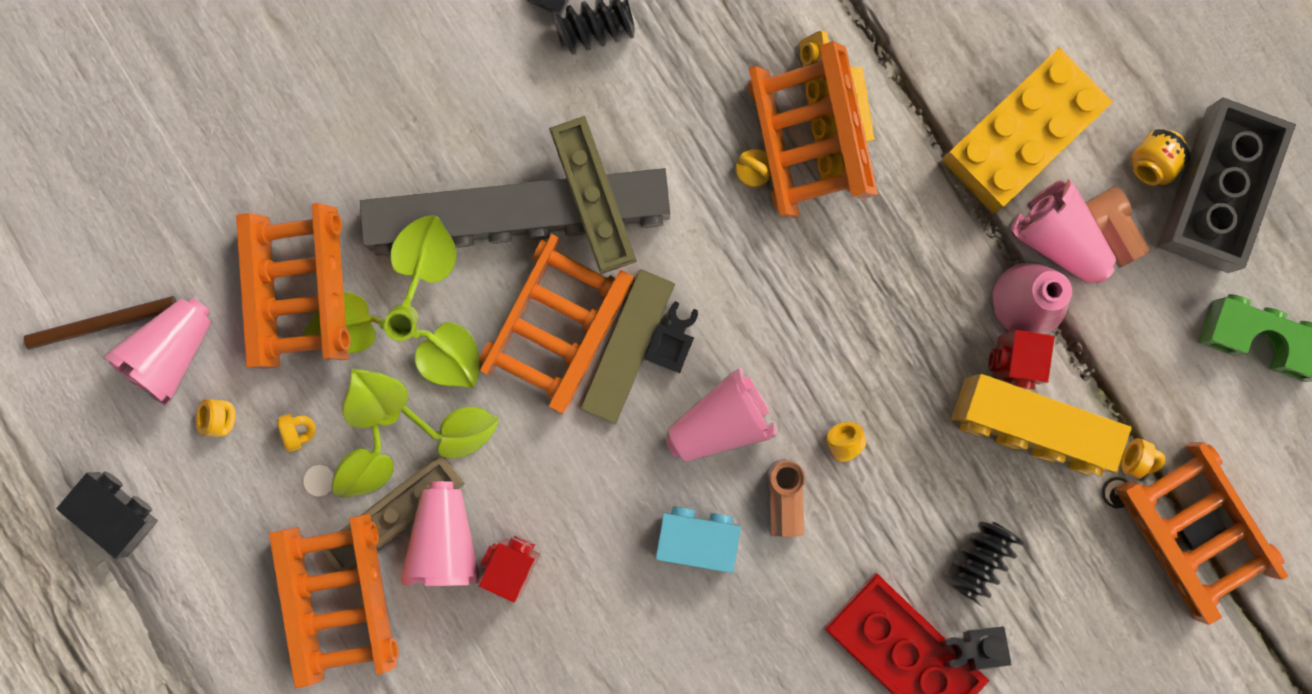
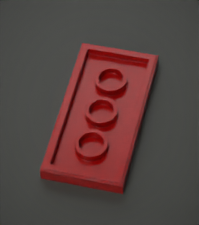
(899, 644)

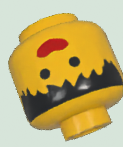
(1160, 157)

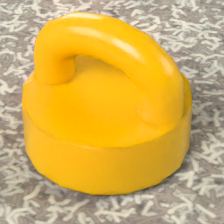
(753, 168)
(212, 416)
(289, 434)
(846, 441)
(1139, 458)

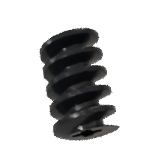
(593, 24)
(983, 561)

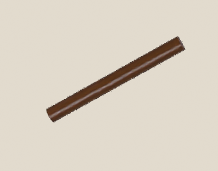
(97, 323)

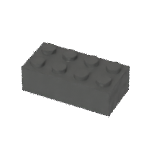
(1226, 185)

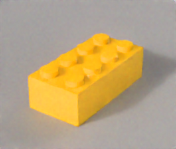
(1027, 131)
(1041, 424)

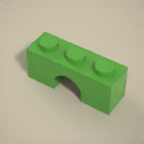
(1234, 324)

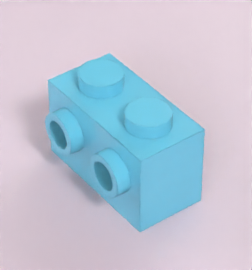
(698, 540)

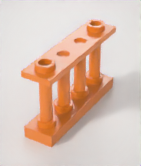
(847, 141)
(258, 288)
(594, 322)
(1182, 565)
(303, 624)

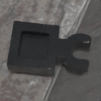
(670, 343)
(981, 647)

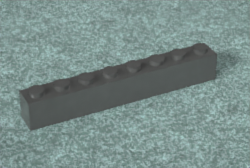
(512, 210)

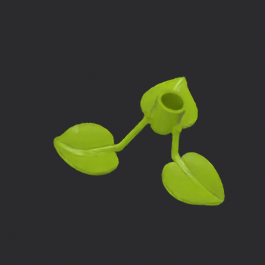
(450, 353)
(379, 399)

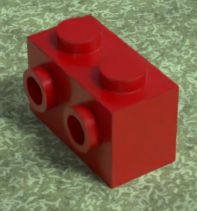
(1022, 358)
(508, 567)

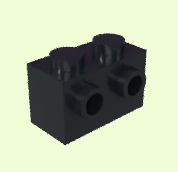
(108, 513)

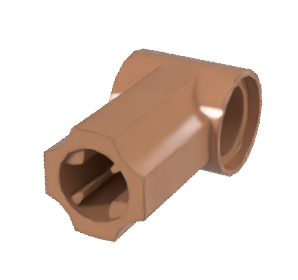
(1113, 218)
(786, 502)

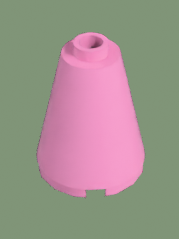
(1066, 233)
(1031, 298)
(162, 349)
(722, 421)
(440, 540)

